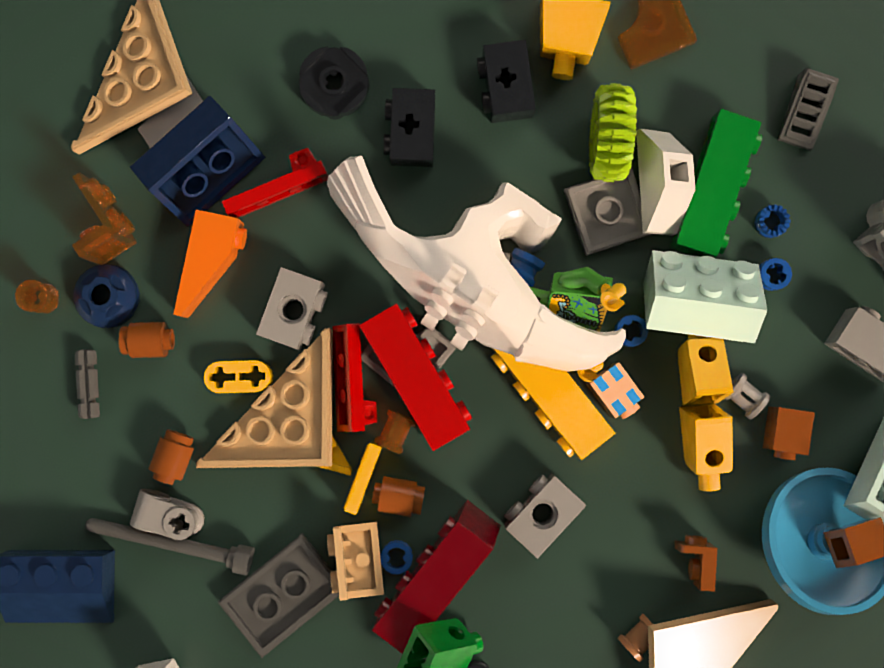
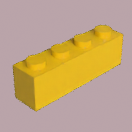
(559, 404)

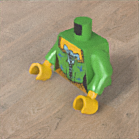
(583, 299)

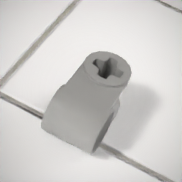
(160, 515)

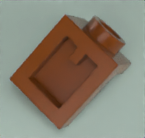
(702, 567)

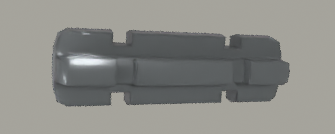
(87, 384)

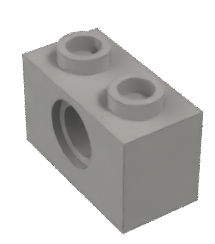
(289, 288)
(538, 535)

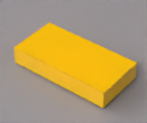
(362, 478)

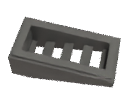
(816, 80)

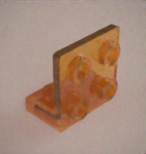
(114, 236)

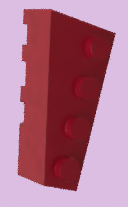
(439, 575)

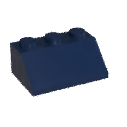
(197, 161)
(57, 586)

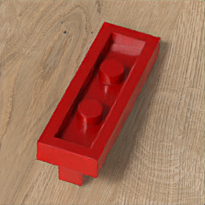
(305, 174)
(351, 409)

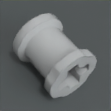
(758, 399)

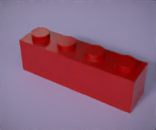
(415, 376)

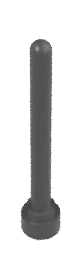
(236, 558)

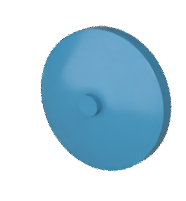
(798, 549)

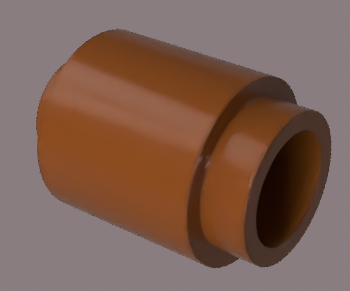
(146, 339)
(171, 457)
(398, 496)

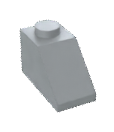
(860, 339)

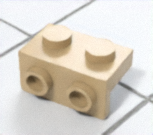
(356, 561)

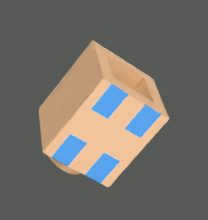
(616, 391)

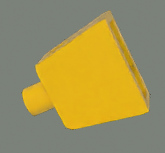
(570, 32)
(704, 380)
(707, 443)

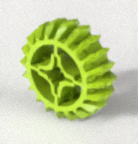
(612, 132)

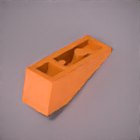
(209, 254)

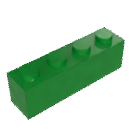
(717, 183)

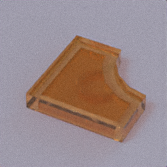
(657, 31)

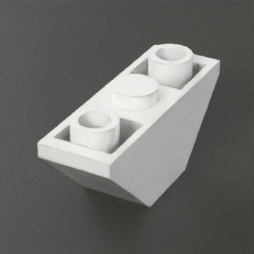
(664, 180)

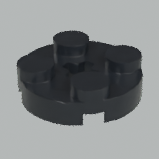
(333, 62)

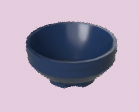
(123, 297)

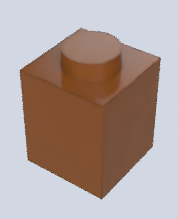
(788, 432)
(856, 543)

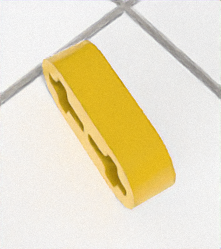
(237, 368)

